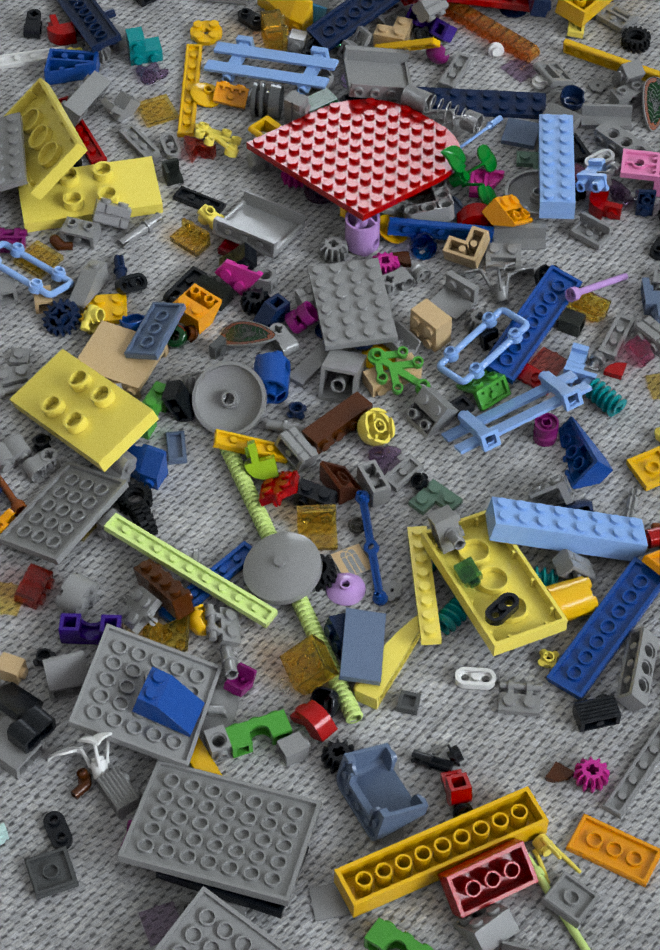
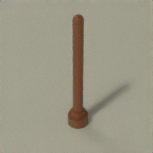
(16, 504)

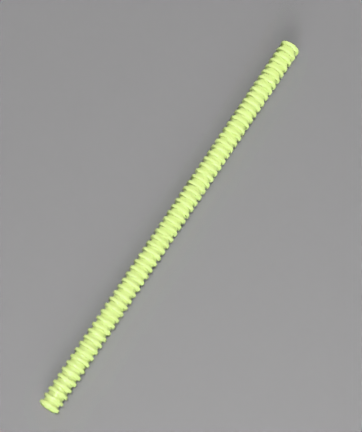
(303, 607)

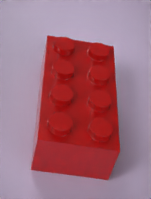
(488, 877)

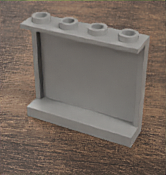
(376, 72)
(260, 224)

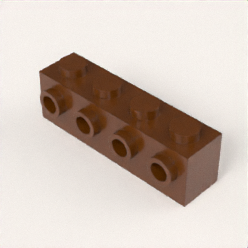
(336, 422)
(169, 591)

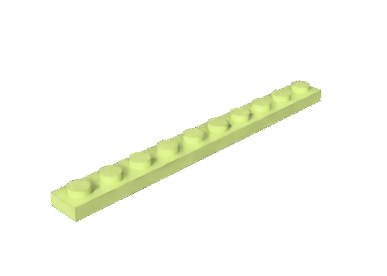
(191, 570)

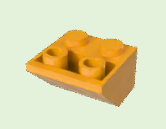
(506, 212)
(200, 307)

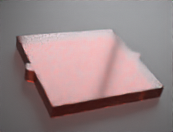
(548, 360)

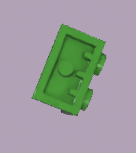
(488, 389)

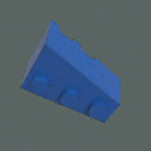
(69, 65)

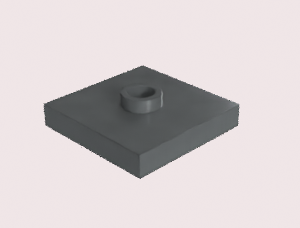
(51, 872)

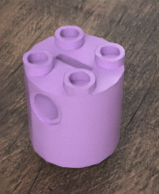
(362, 236)

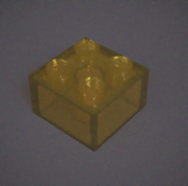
(273, 30)
(308, 664)

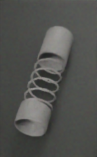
(422, 102)

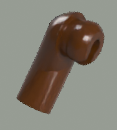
(58, 243)
(84, 783)

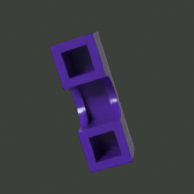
(437, 27)
(77, 631)

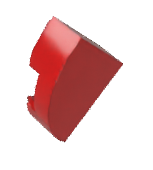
(615, 370)

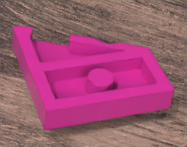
(488, 178)
(237, 275)

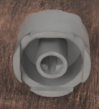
(78, 594)

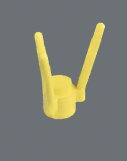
(545, 847)

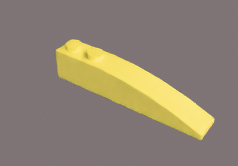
(394, 657)

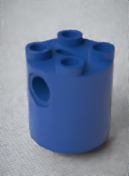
(275, 374)

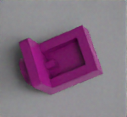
(243, 682)

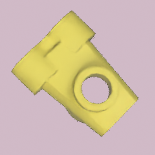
(207, 214)
(91, 318)

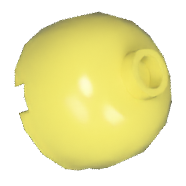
(375, 427)

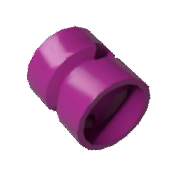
(302, 317)
(545, 430)

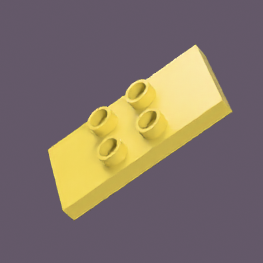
(49, 138)
(76, 193)
(84, 409)
(503, 571)

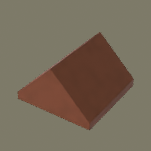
(339, 479)

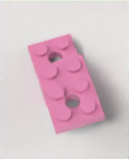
(648, 171)

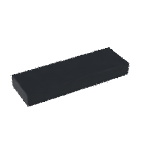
(197, 200)

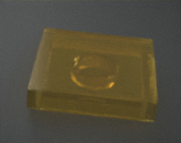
(157, 110)
(42, 253)

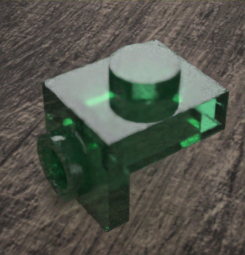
(468, 573)

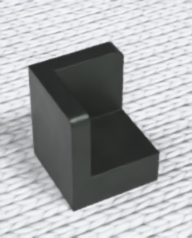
(171, 172)
(571, 322)

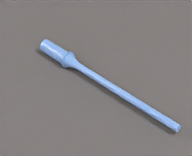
(490, 125)

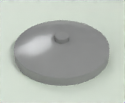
(526, 188)
(229, 397)
(282, 568)

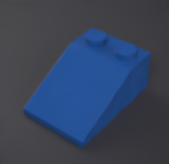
(168, 702)

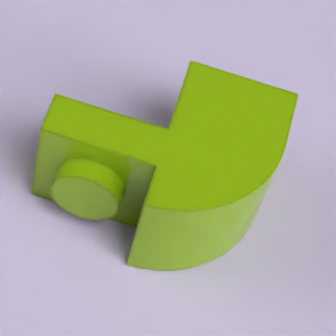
(261, 467)

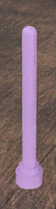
(574, 293)

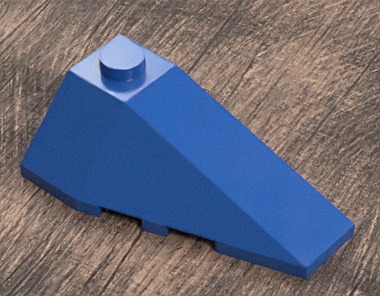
(585, 461)
(150, 465)

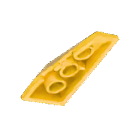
(297, 12)

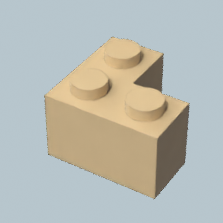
(399, 32)
(468, 252)

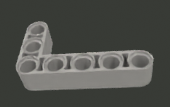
(439, 209)

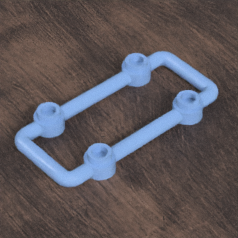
(35, 285)
(476, 369)

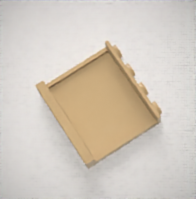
(106, 356)

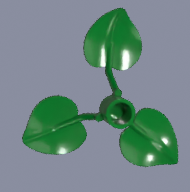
(457, 158)

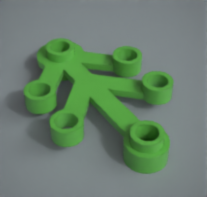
(396, 368)

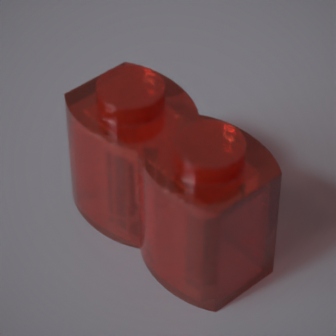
(34, 586)

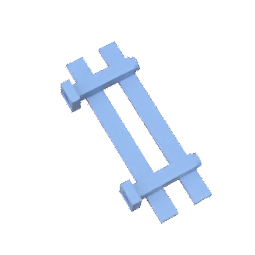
(246, 48)
(489, 437)

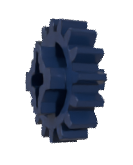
(62, 317)

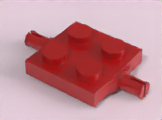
(279, 488)

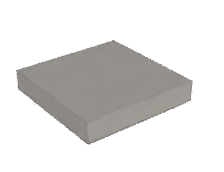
(570, 899)

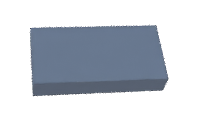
(176, 447)

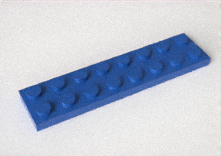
(542, 311)
(606, 630)

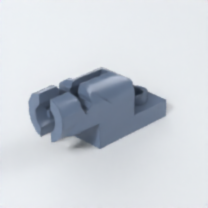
(650, 299)

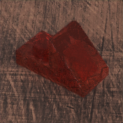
(197, 147)

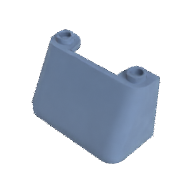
(376, 792)

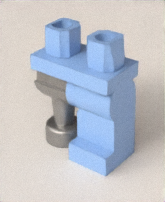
(597, 176)
(577, 364)

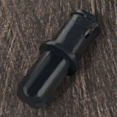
(431, 761)

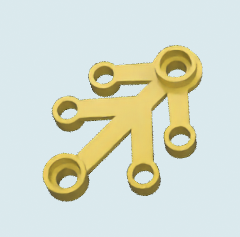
(222, 137)

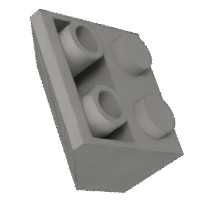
(430, 411)
(65, 674)
(487, 927)

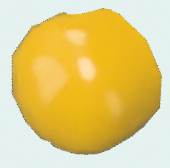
(197, 621)

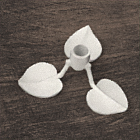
(99, 765)

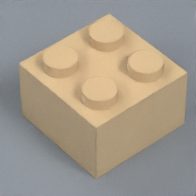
(430, 325)

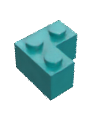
(141, 49)

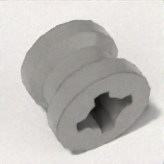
(419, 272)
(194, 554)

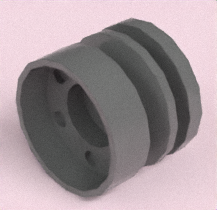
(264, 100)

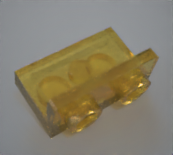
(191, 238)
(592, 305)

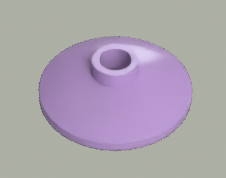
(346, 595)

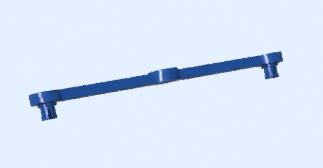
(379, 597)

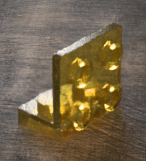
(318, 525)
(173, 634)

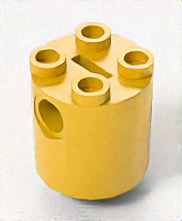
(574, 597)

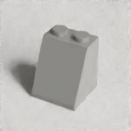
(341, 375)

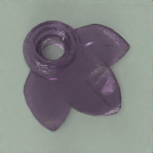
(151, 73)
(387, 458)

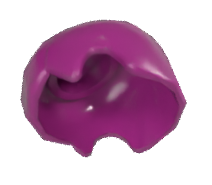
(437, 55)

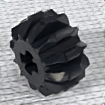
(253, 300)
(334, 753)

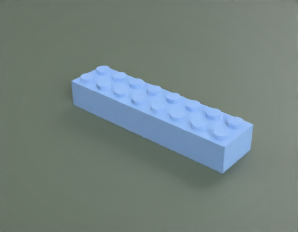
(556, 166)
(565, 528)

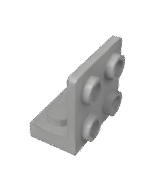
(456, 296)
(564, 489)

